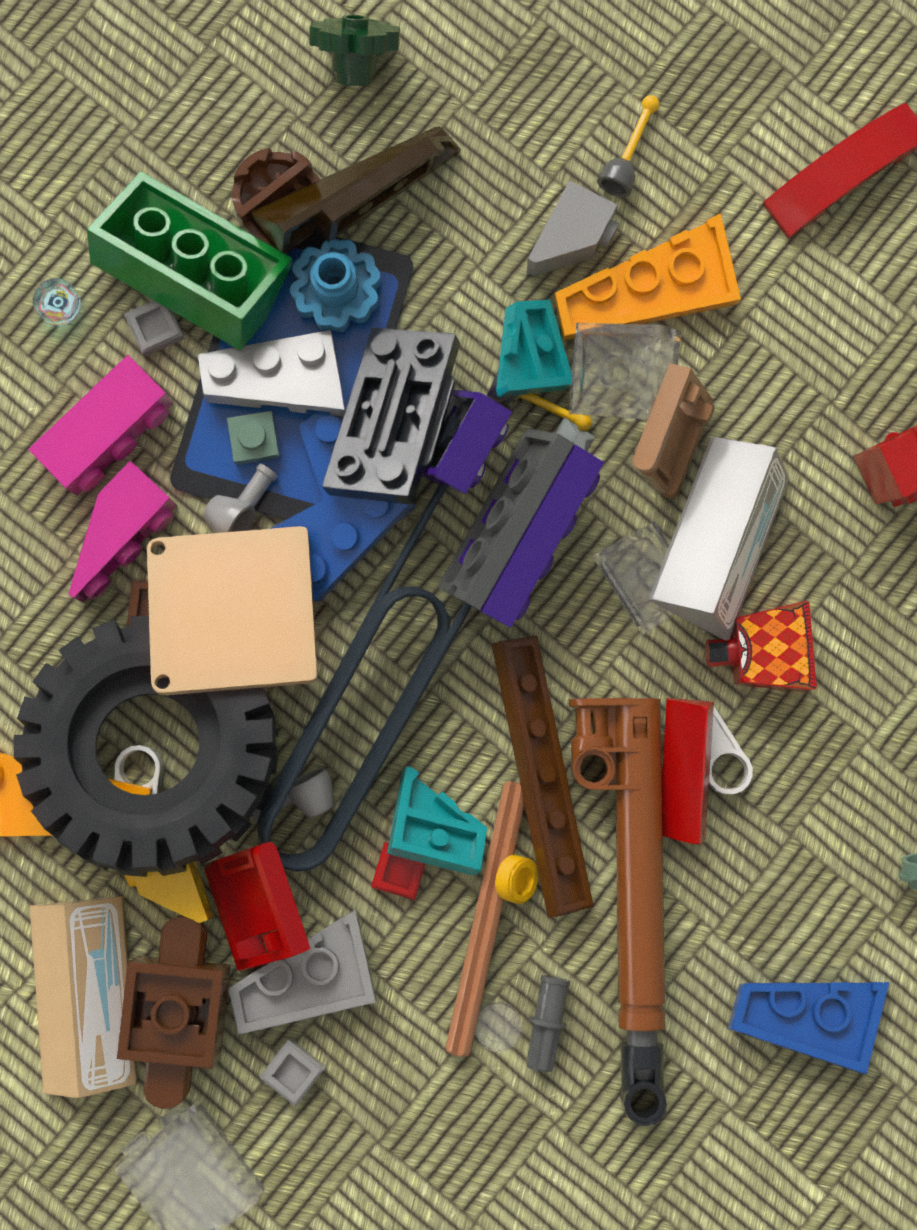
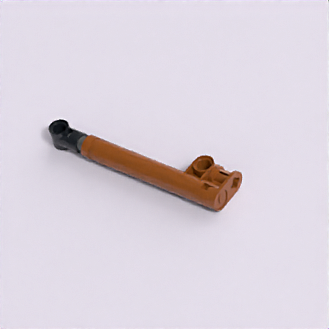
(629, 745)

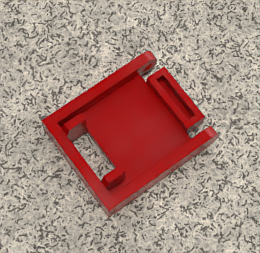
(254, 900)

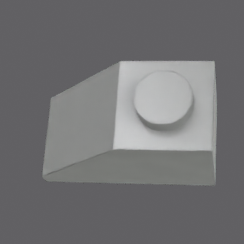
(573, 231)

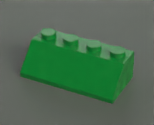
(188, 259)

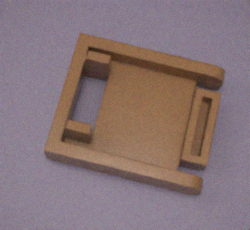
(673, 430)

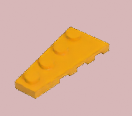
(666, 282)

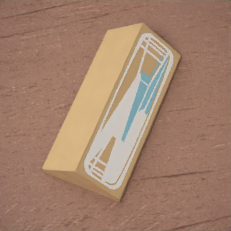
(80, 995)

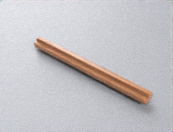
(484, 923)

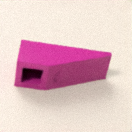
(121, 520)

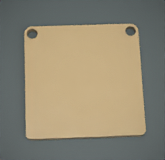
(231, 611)

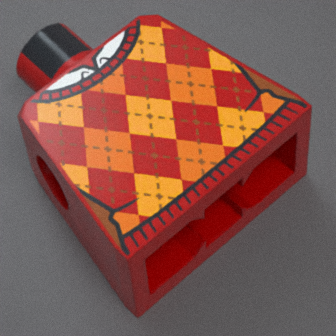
(769, 649)

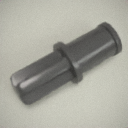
(547, 1023)

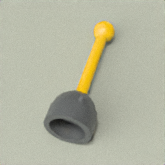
(618, 174)
(583, 422)

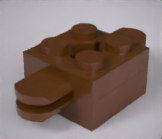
(174, 1012)

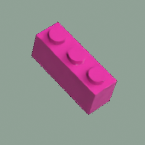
(102, 427)

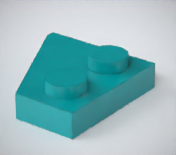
(532, 351)
(434, 829)

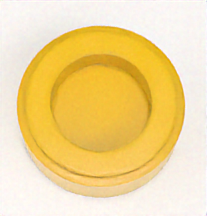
(516, 879)

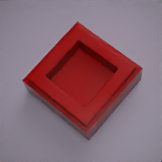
(397, 875)

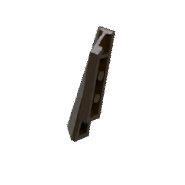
(355, 191)

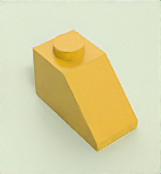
(178, 892)

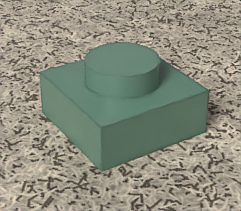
(253, 438)

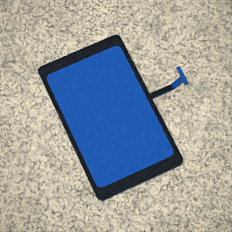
(205, 452)

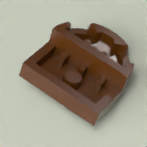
(266, 178)

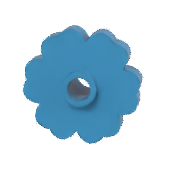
(337, 303)

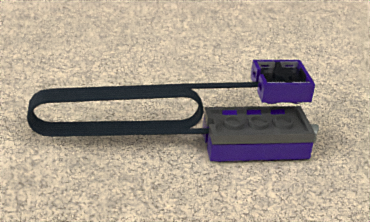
(491, 572)

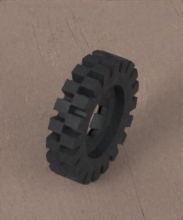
(125, 828)

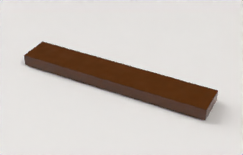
(542, 776)

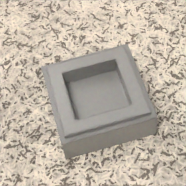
(153, 327)
(292, 1072)

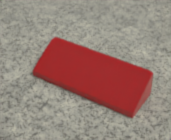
(686, 769)

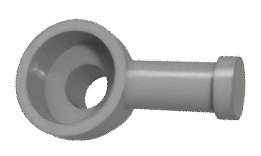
(235, 514)
(310, 793)

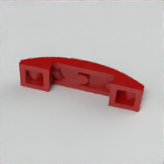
(843, 169)

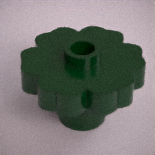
(354, 45)

